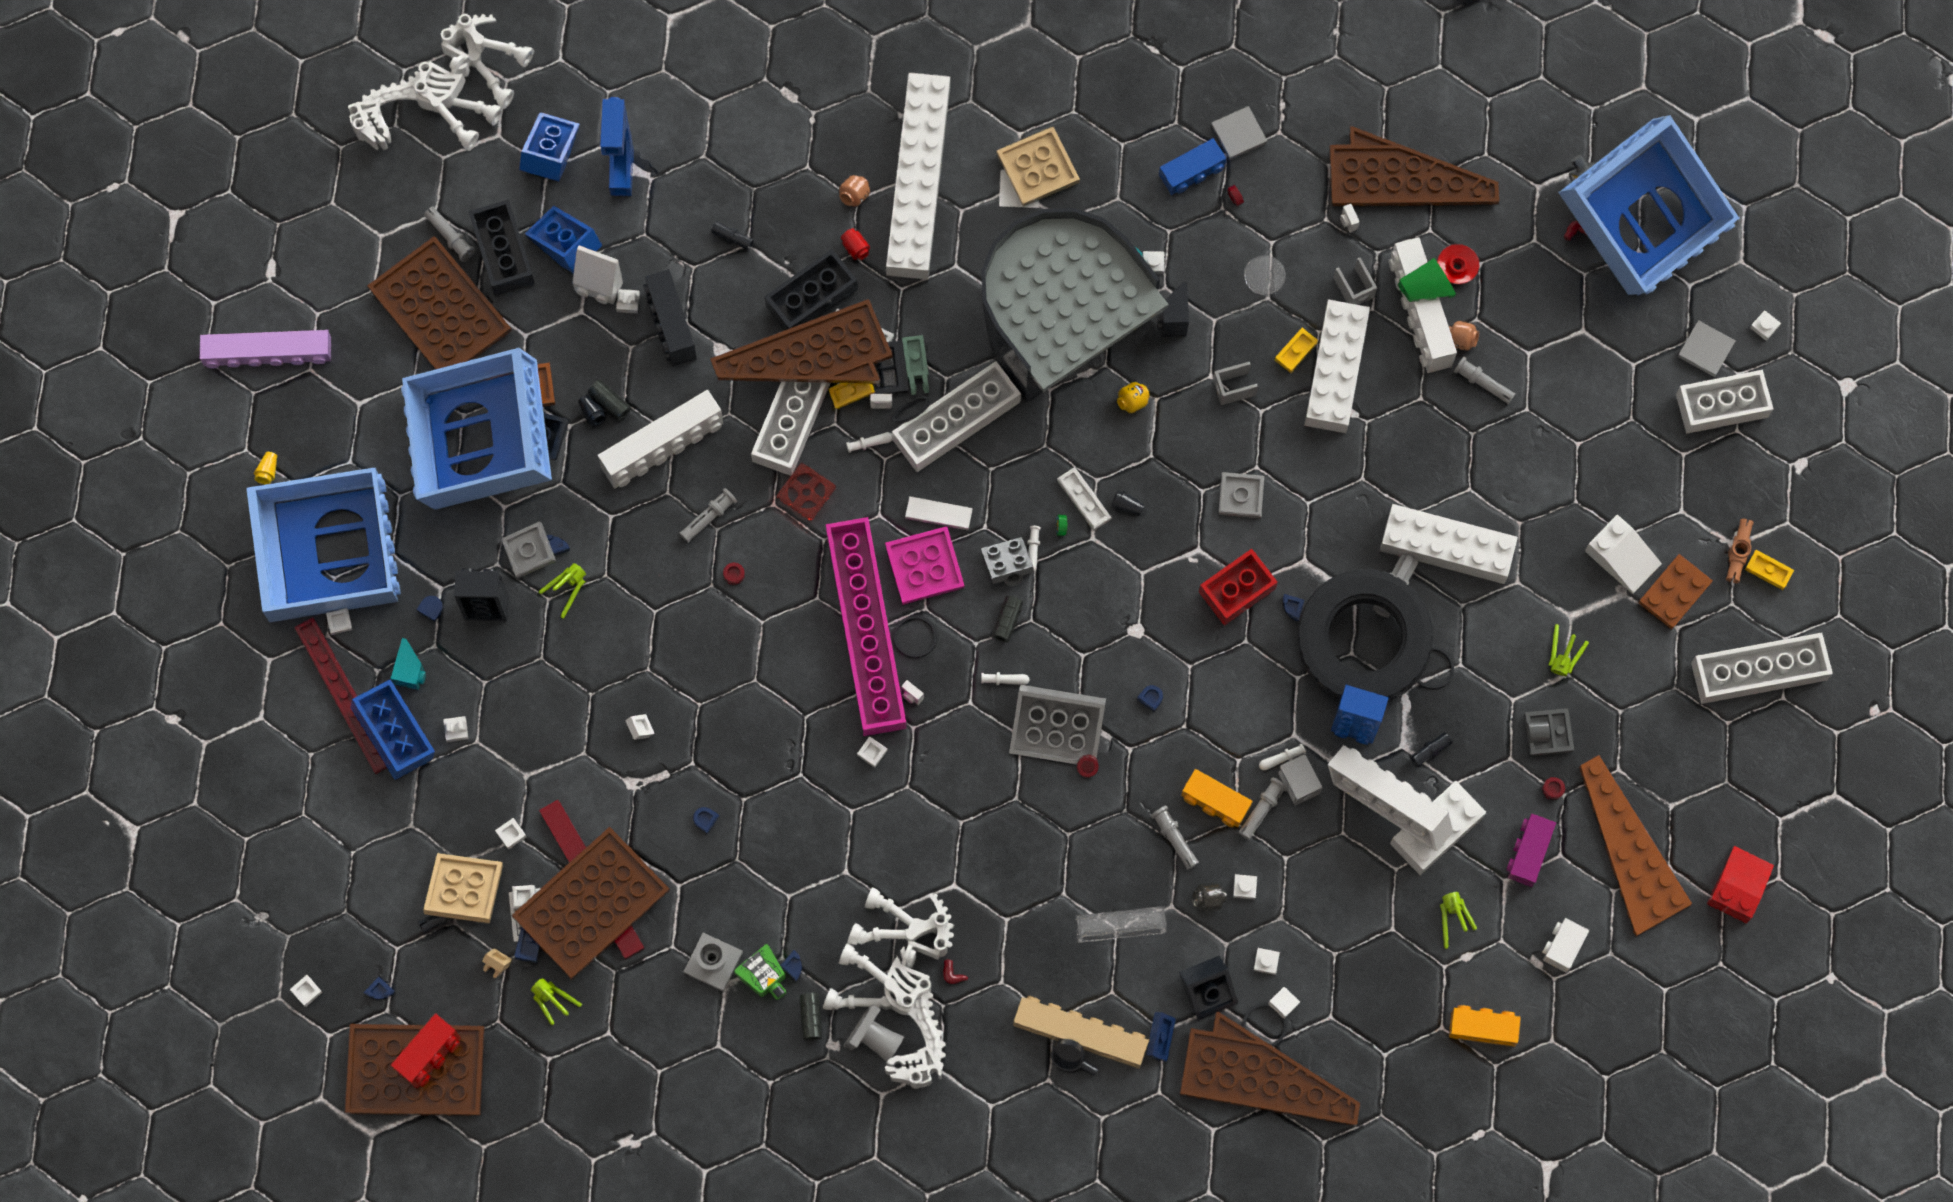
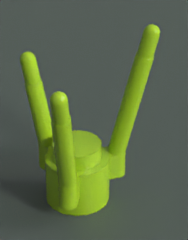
(571, 575)
(1562, 665)
(1454, 904)
(544, 991)

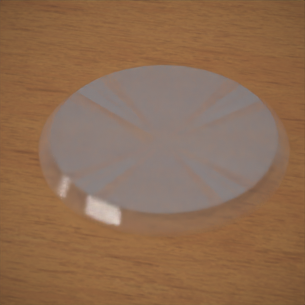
(1264, 275)

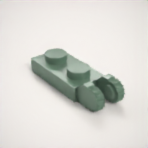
(916, 362)

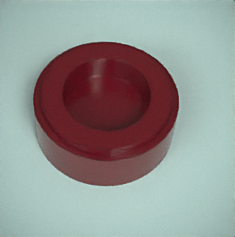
(1235, 195)
(733, 573)
(1087, 765)
(1553, 788)

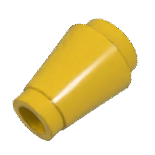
(266, 469)

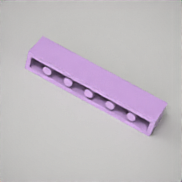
(265, 348)

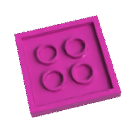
(924, 565)

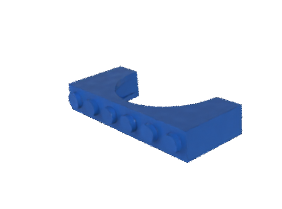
(618, 144)

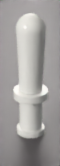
(868, 442)
(1033, 545)
(1017, 679)
(1282, 757)

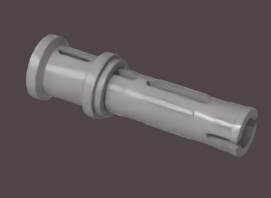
(455, 240)
(1476, 375)
(715, 509)
(1268, 800)
(1169, 828)

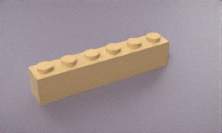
(1091, 1034)

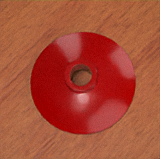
(1462, 256)

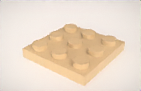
(1038, 166)
(463, 888)

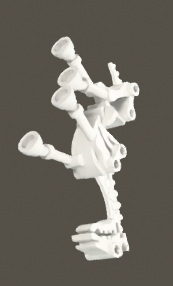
(438, 88)
(908, 1000)

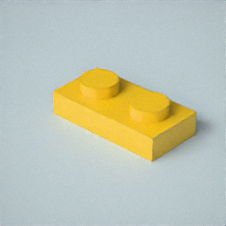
(1296, 350)
(849, 392)
(1769, 569)

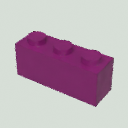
(1530, 849)

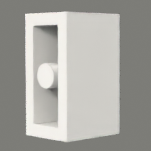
(1565, 944)

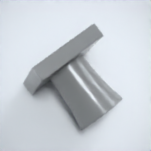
(716, 972)
(874, 1035)

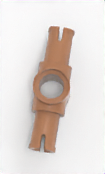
(1742, 541)

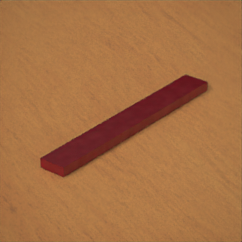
(337, 685)
(572, 846)

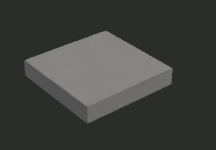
(1239, 133)
(1706, 348)
(1241, 495)
(528, 549)

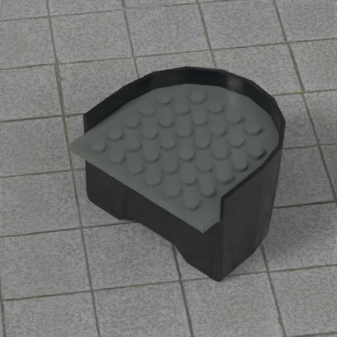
(1061, 294)

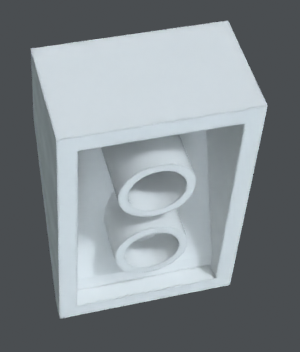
(596, 275)
(1623, 554)

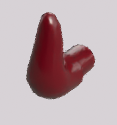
(1572, 229)
(948, 973)

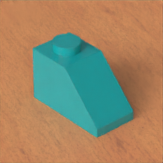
(407, 668)

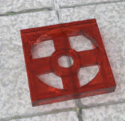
(816, 478)

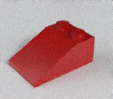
(1741, 885)

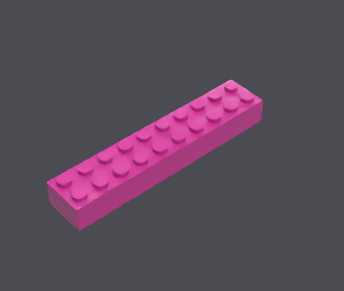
(866, 626)

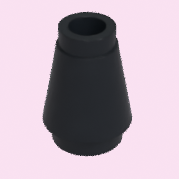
(592, 411)
(1127, 503)

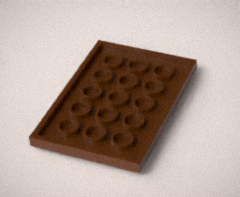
(439, 306)
(590, 903)
(380, 1090)

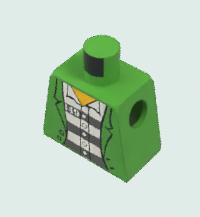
(762, 973)

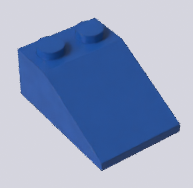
(548, 146)
(561, 235)

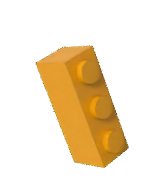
(1216, 799)
(1484, 1026)

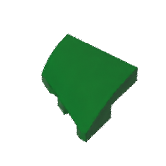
(1426, 283)

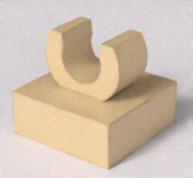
(497, 961)

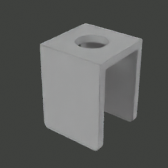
(1365, 277)
(1234, 395)
(1300, 779)

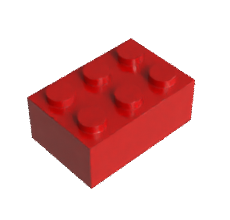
(1238, 587)
(426, 1052)

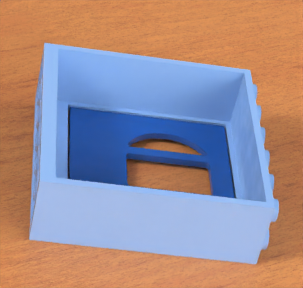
(1601, 210)
(515, 419)
(306, 587)

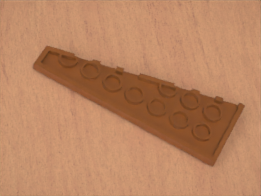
(1640, 869)

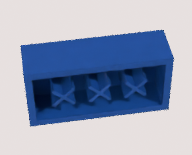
(1359, 714)
(392, 729)

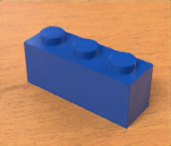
(1192, 167)

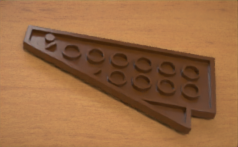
(1389, 174)
(824, 350)
(1248, 1072)

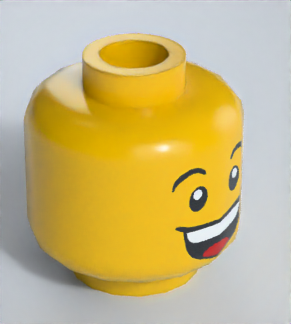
(1133, 397)

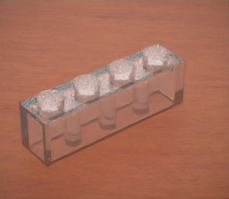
(1121, 924)

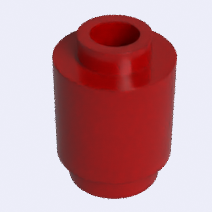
(855, 244)

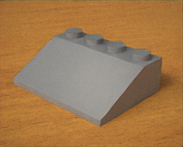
(1056, 724)

